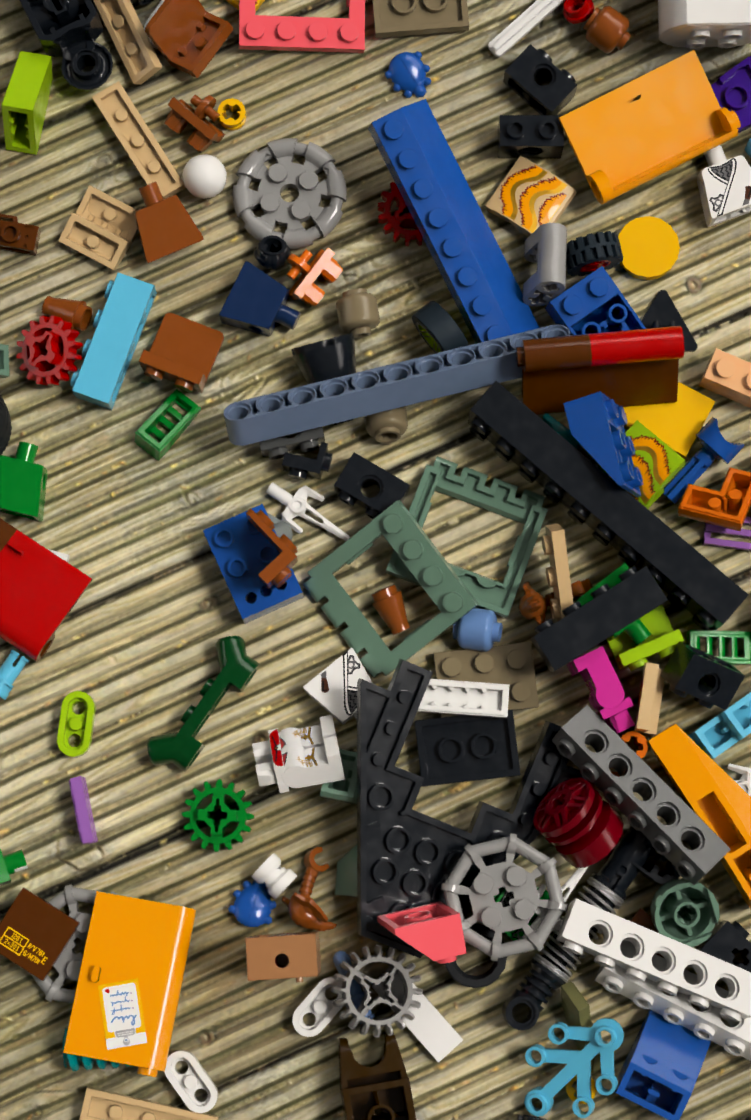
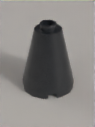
(326, 359)

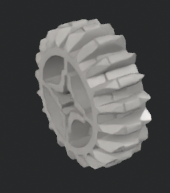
(400, 1008)

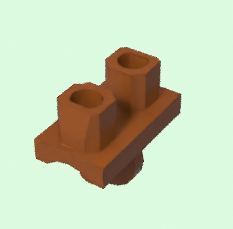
(183, 114)

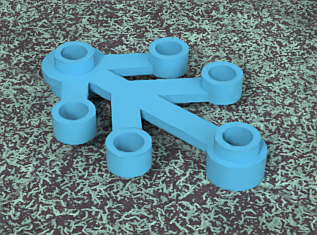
(577, 1063)

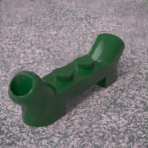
(181, 746)

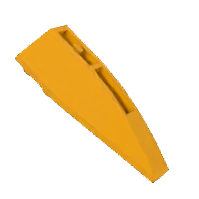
(712, 797)

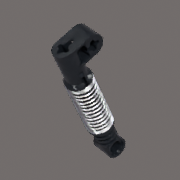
(606, 892)

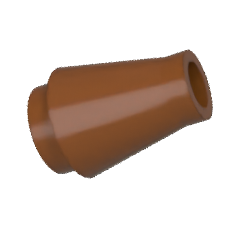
(69, 310)
(391, 608)

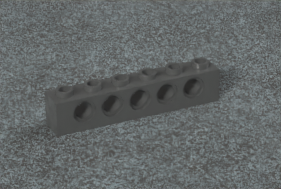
(657, 796)

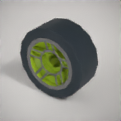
(438, 328)

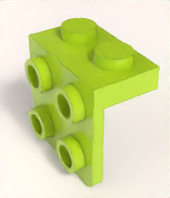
(661, 642)

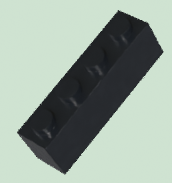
(598, 619)

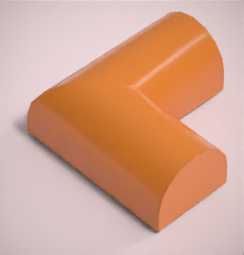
(720, 508)

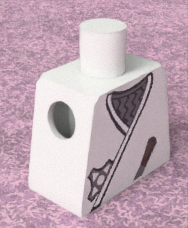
(724, 187)
(337, 686)

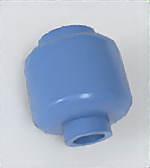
(478, 630)

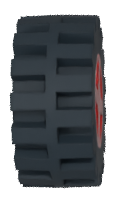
(592, 252)

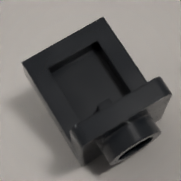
(301, 467)

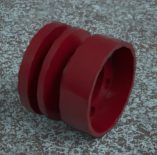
(578, 822)

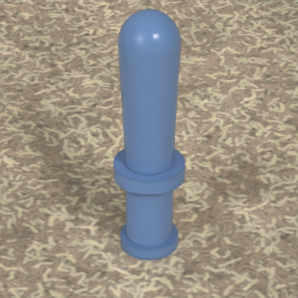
(355, 989)

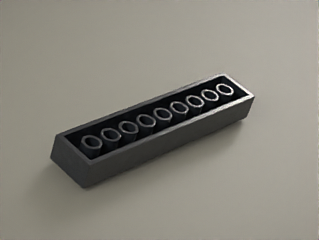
(604, 507)

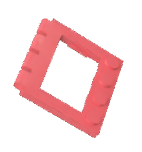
(302, 33)

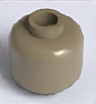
(357, 312)
(387, 425)

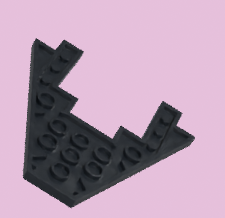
(408, 853)

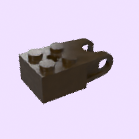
(375, 1087)

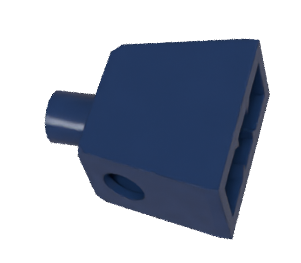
(258, 303)

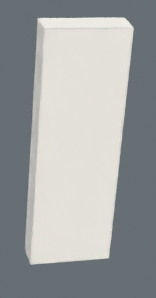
(428, 1023)

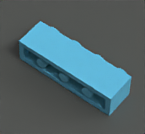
(114, 340)

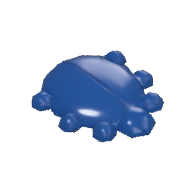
(409, 74)
(252, 904)

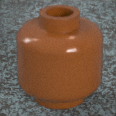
(607, 29)

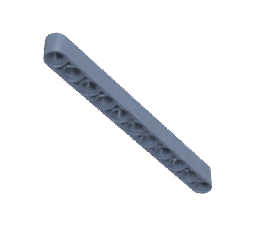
(379, 389)

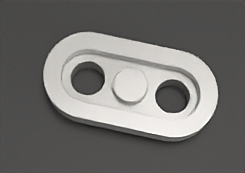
(319, 1006)
(189, 1082)

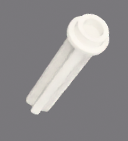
(521, 26)

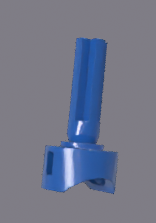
(713, 447)

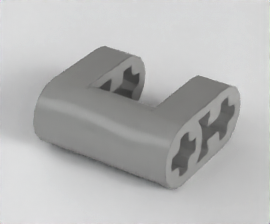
(548, 249)

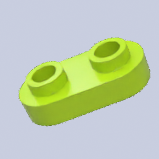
(76, 724)

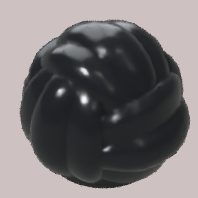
(271, 252)

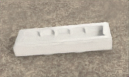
(466, 698)

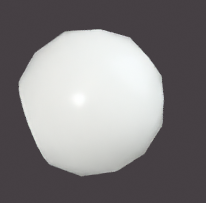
(204, 176)

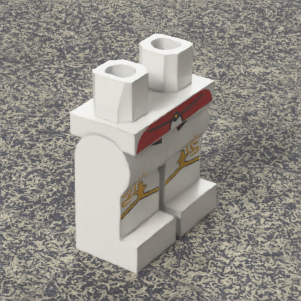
(299, 756)

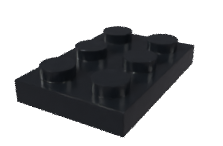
(466, 749)

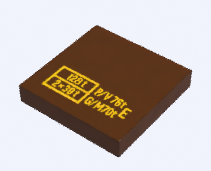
(35, 933)

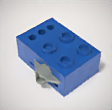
(242, 555)

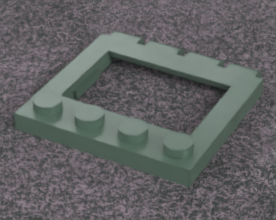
(498, 499)
(423, 562)

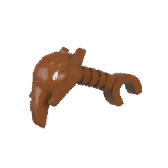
(534, 605)
(301, 906)

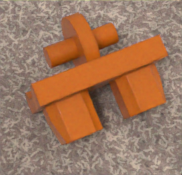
(322, 265)

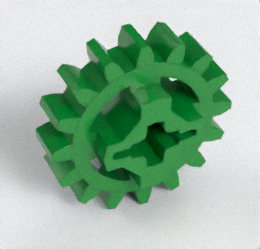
(235, 816)

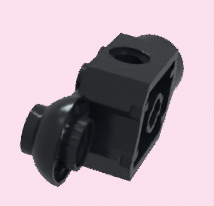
(70, 32)

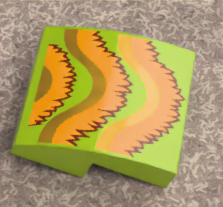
(655, 461)

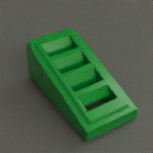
(150, 445)
(694, 637)

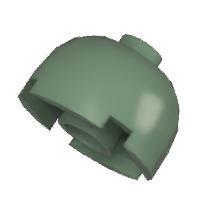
(684, 911)

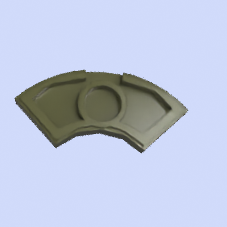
(578, 1014)

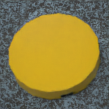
(648, 247)

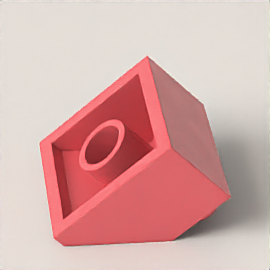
(430, 929)

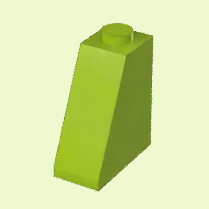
(27, 102)

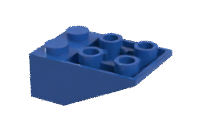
(594, 307)
(600, 430)
(662, 1067)

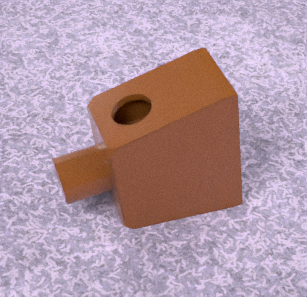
(164, 224)

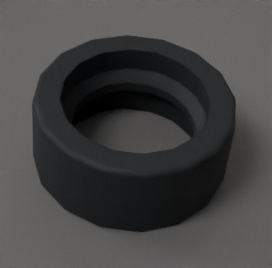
(479, 980)

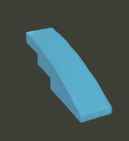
(725, 728)

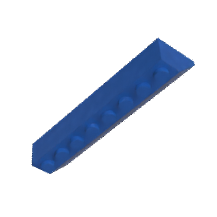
(451, 223)

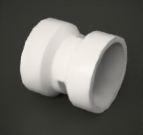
(275, 877)

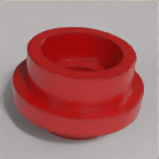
(578, 10)

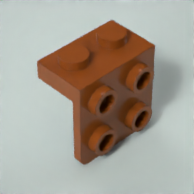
(187, 34)
(182, 353)
(279, 569)

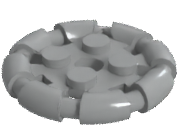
(289, 175)

